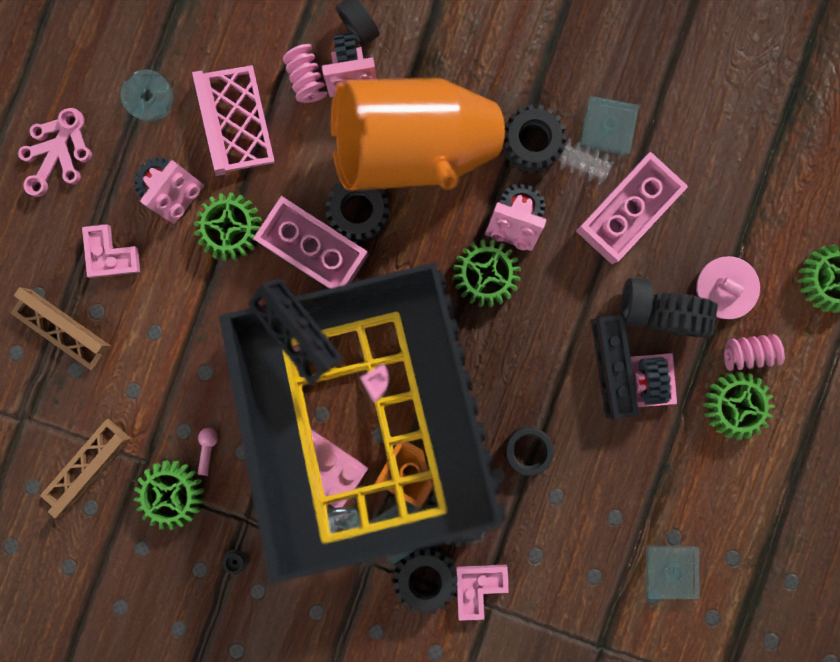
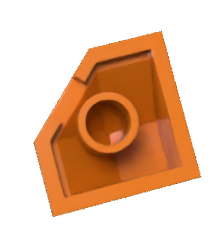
(409, 462)

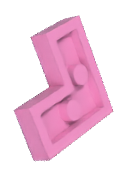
(102, 258)
(473, 583)

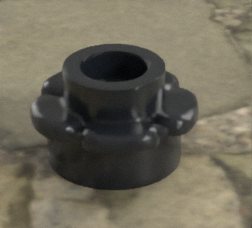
(228, 564)

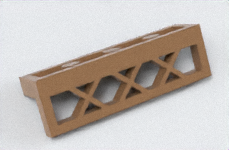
(63, 324)
(90, 471)

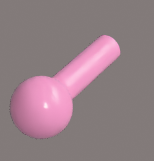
(207, 438)

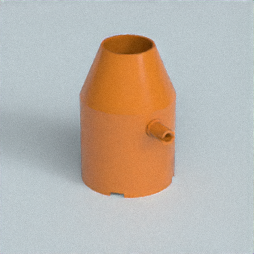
(411, 132)

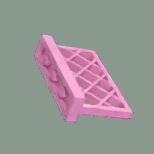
(211, 121)

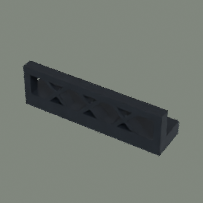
(297, 326)
(614, 367)

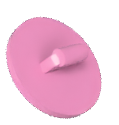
(729, 284)

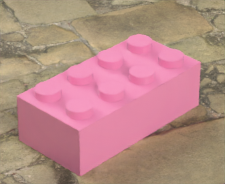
(631, 208)
(310, 245)

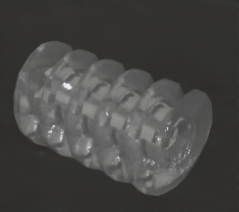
(585, 162)

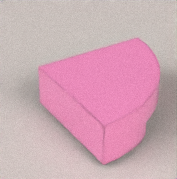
(376, 382)

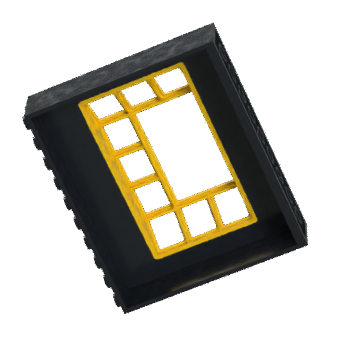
(281, 444)

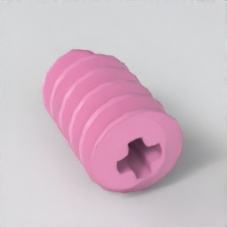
(302, 74)
(752, 350)

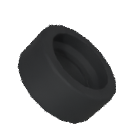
(358, 20)
(637, 301)
(548, 451)

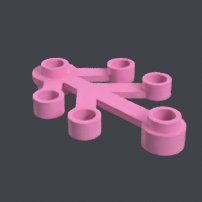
(56, 149)

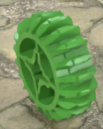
(227, 236)
(820, 266)
(476, 267)
(734, 414)
(161, 487)

